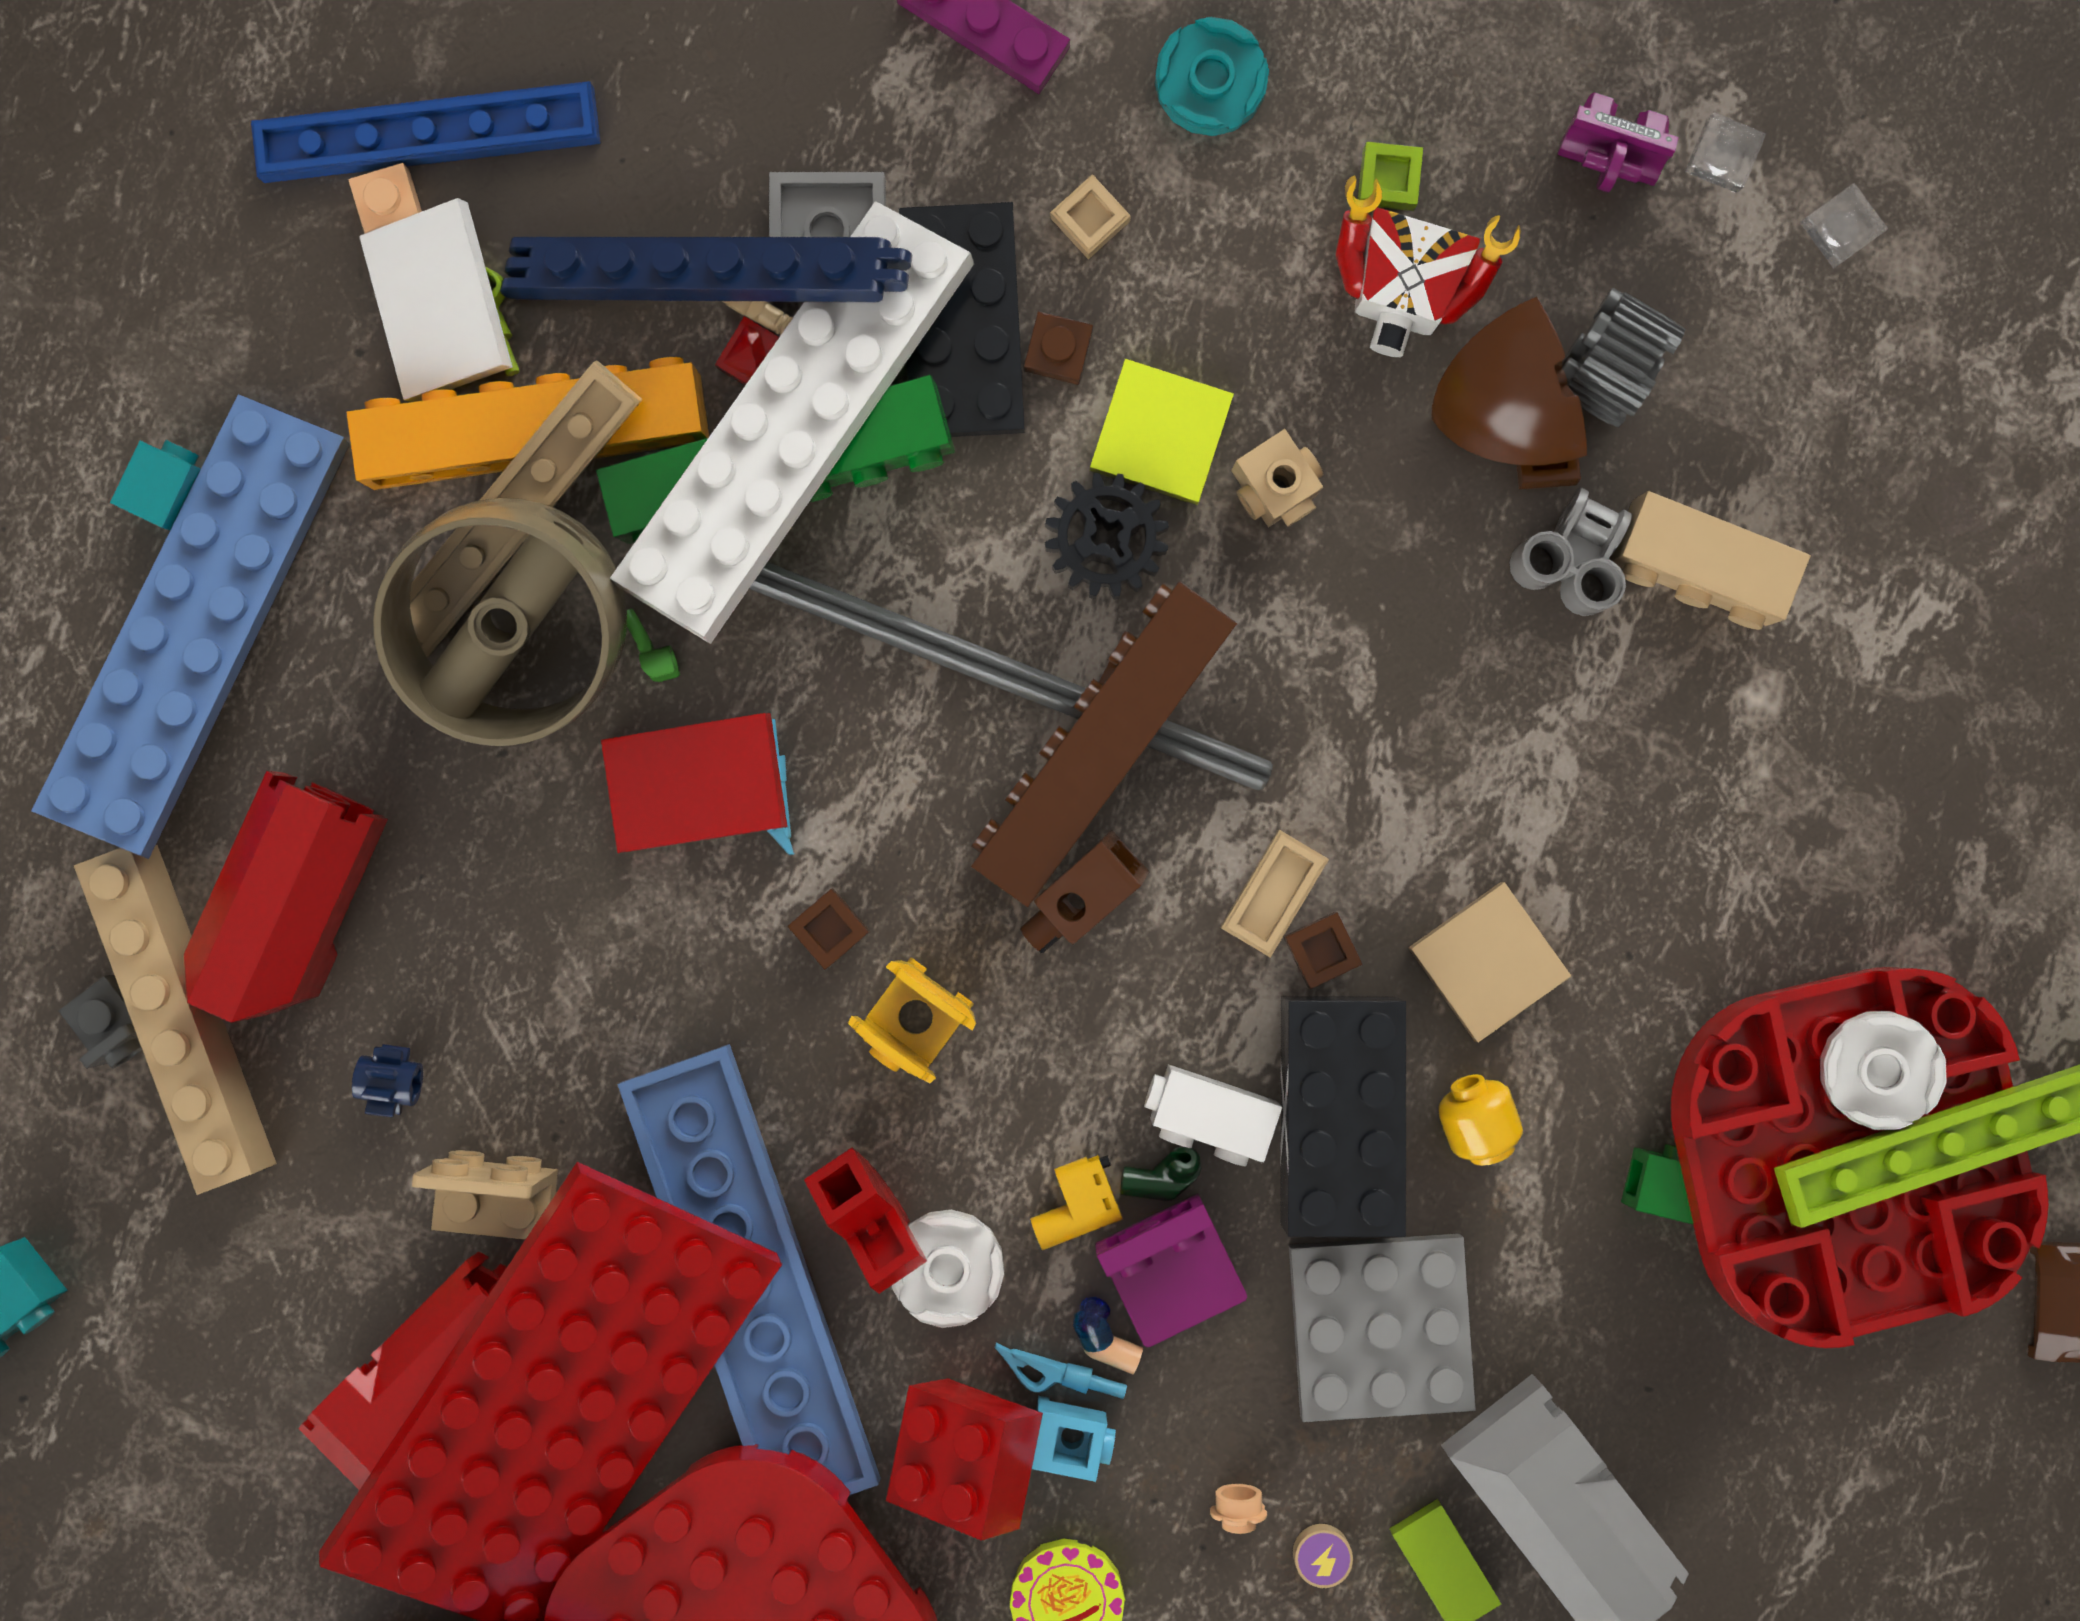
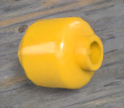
(1480, 1120)

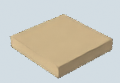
(1489, 962)

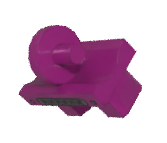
(1617, 145)

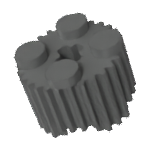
(1620, 356)

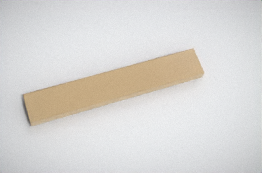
(538, 474)

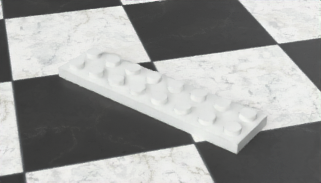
(785, 436)

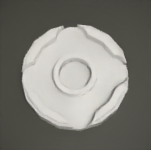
(1883, 1070)
(960, 1270)

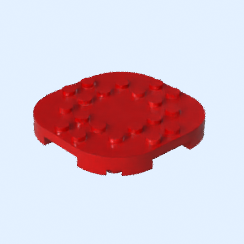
(1756, 1101)
(739, 1542)

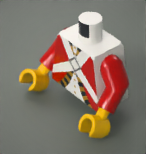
(1411, 270)

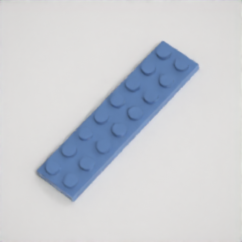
(191, 627)
(782, 1361)

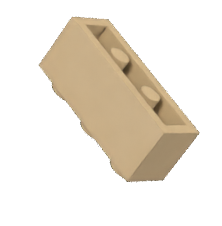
(1709, 561)

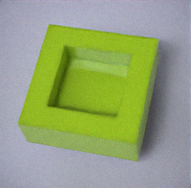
(1397, 172)

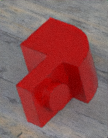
(868, 1217)

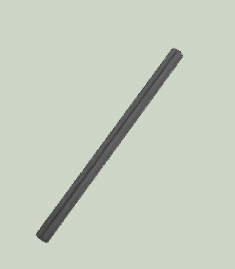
(994, 669)

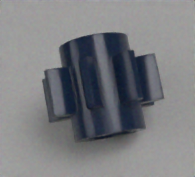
(387, 1080)

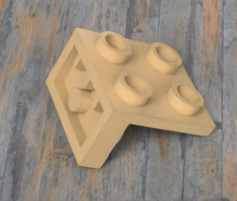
(487, 1195)

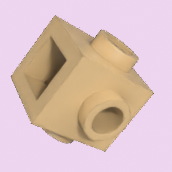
(1279, 460)

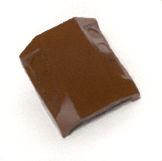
(2056, 1302)

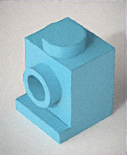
(1078, 1458)

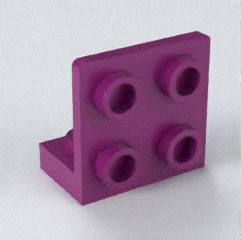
(1171, 1271)

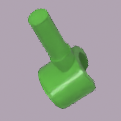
(657, 663)

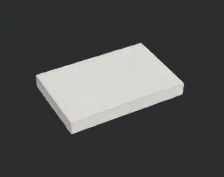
(435, 300)

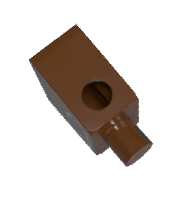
(1101, 878)

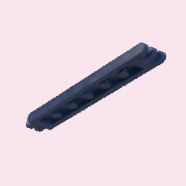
(705, 269)

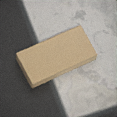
(1274, 893)

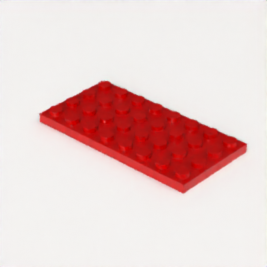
(550, 1402)

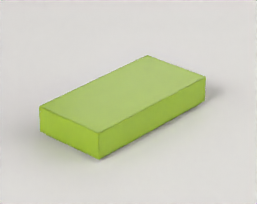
(1444, 1564)

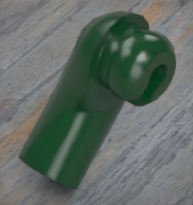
(1166, 1180)

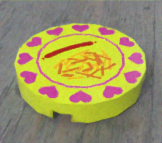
(1067, 1584)

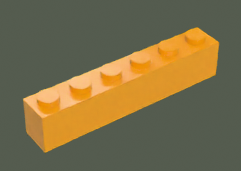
(485, 430)

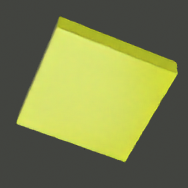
(1161, 431)

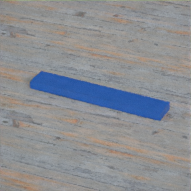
(425, 132)

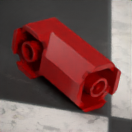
(279, 900)
(375, 1400)

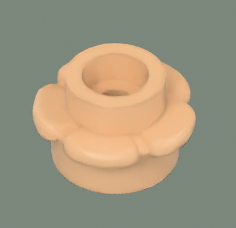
(1238, 1508)

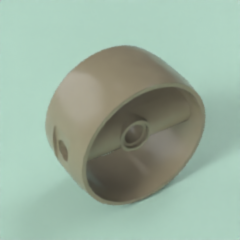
(531, 583)

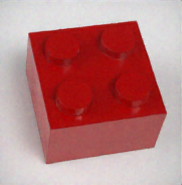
(964, 1458)

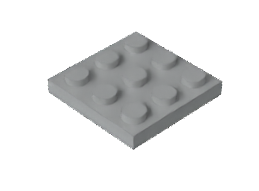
(1382, 1327)

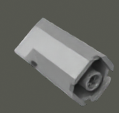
(1565, 1509)

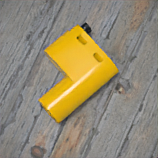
(1088, 1201)

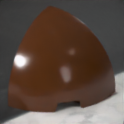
(1510, 394)

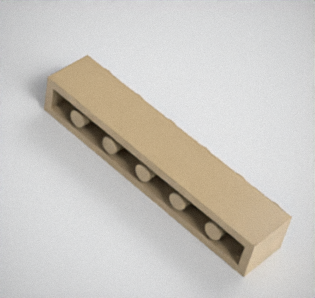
(181, 1043)

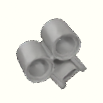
(1580, 545)

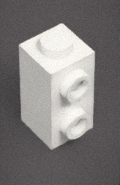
(1214, 1113)

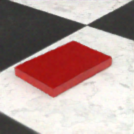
(694, 783)

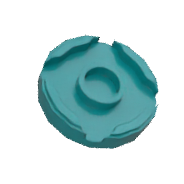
(1211, 76)

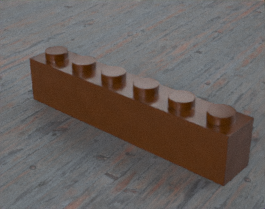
(1103, 742)

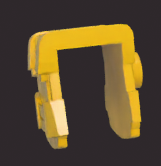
(891, 1041)

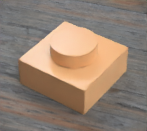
(384, 196)

